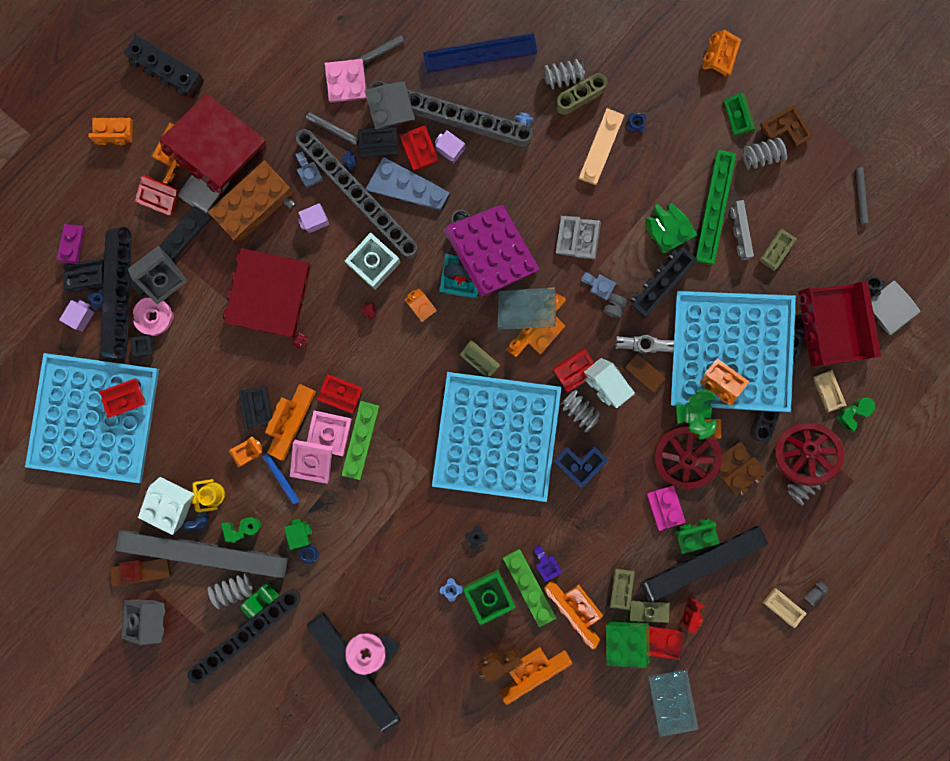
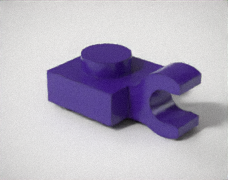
(547, 566)

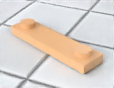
(601, 147)

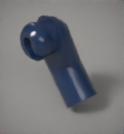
(199, 524)

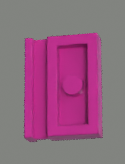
(665, 508)

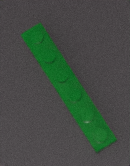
(715, 207)

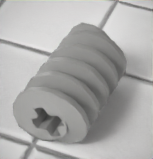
(565, 74)
(763, 152)
(580, 410)
(800, 491)
(230, 592)

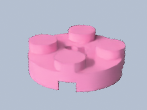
(153, 327)
(369, 664)

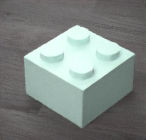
(372, 261)
(608, 382)
(166, 505)

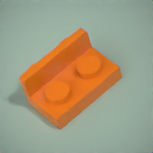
(721, 52)
(111, 130)
(723, 382)

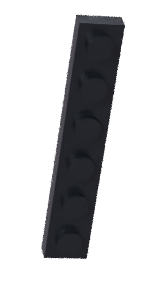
(181, 236)

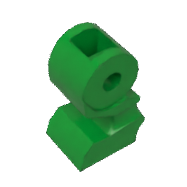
(861, 407)
(247, 526)
(259, 600)

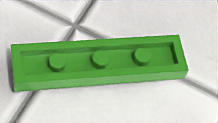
(360, 440)
(529, 587)

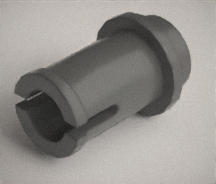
(816, 593)

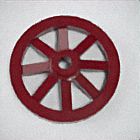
(684, 453)
(809, 457)

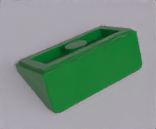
(739, 114)

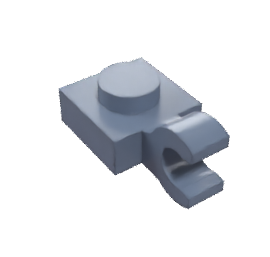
(309, 172)
(601, 286)

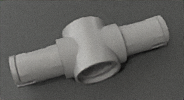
(654, 344)

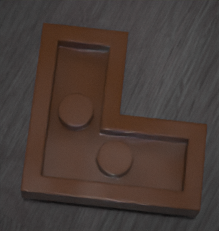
(789, 122)

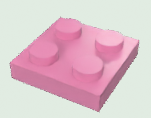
(345, 80)
(329, 431)
(311, 461)

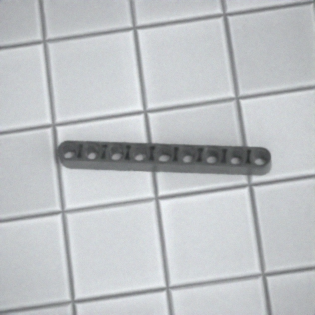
(463, 112)
(353, 186)
(201, 553)

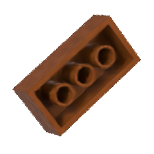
(251, 202)

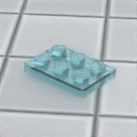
(527, 308)
(673, 702)

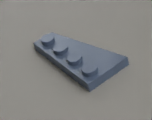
(400, 183)

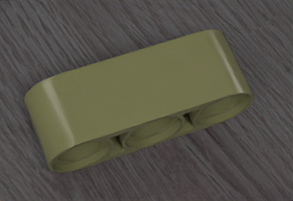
(585, 86)

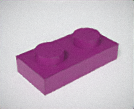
(71, 244)

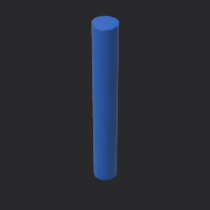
(280, 478)

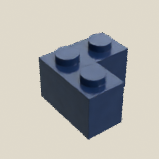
(582, 469)

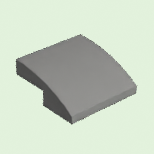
(199, 195)
(578, 237)
(893, 308)

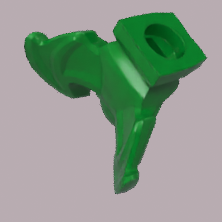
(696, 411)

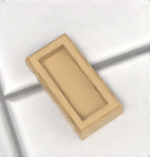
(829, 391)
(784, 608)

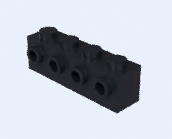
(162, 65)
(665, 280)

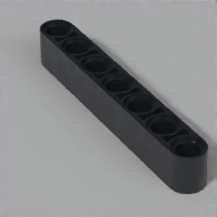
(116, 293)
(760, 421)
(704, 563)
(236, 640)
(361, 684)

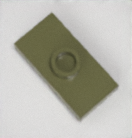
(777, 249)
(479, 359)
(622, 589)
(649, 611)

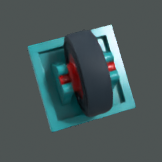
(456, 279)

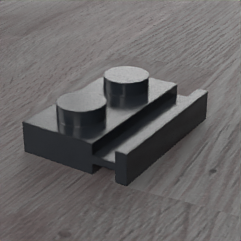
(378, 142)
(83, 275)
(255, 407)

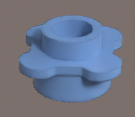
(524, 118)
(446, 590)

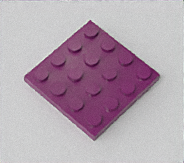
(491, 250)

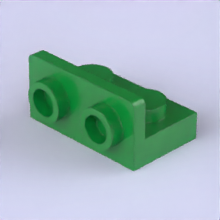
(697, 536)

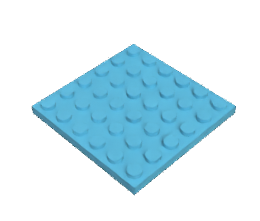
(746, 334)
(72, 427)
(496, 436)

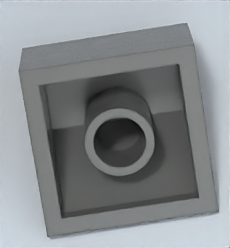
(389, 105)
(157, 275)
(143, 621)

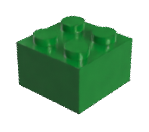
(489, 597)
(628, 644)

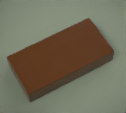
(645, 373)

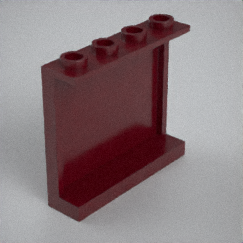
(211, 143)
(267, 293)
(839, 324)

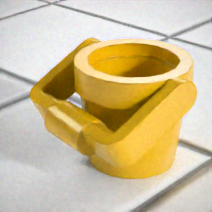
(210, 495)

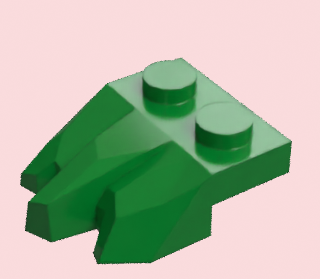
(669, 228)

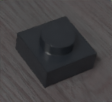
(142, 346)
(390, 646)

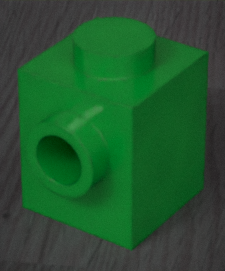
(298, 533)

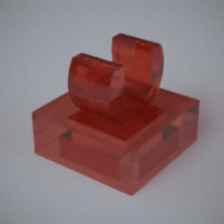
(130, 570)

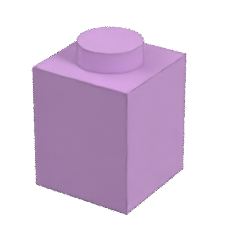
(449, 146)
(313, 218)
(77, 315)

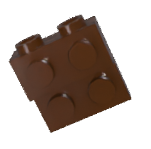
(739, 469)
(494, 667)

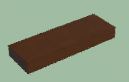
(151, 570)

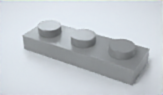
(741, 230)

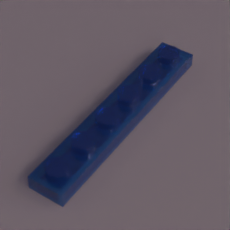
(480, 52)

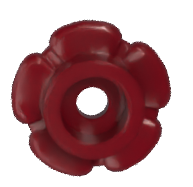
(369, 310)
(300, 341)

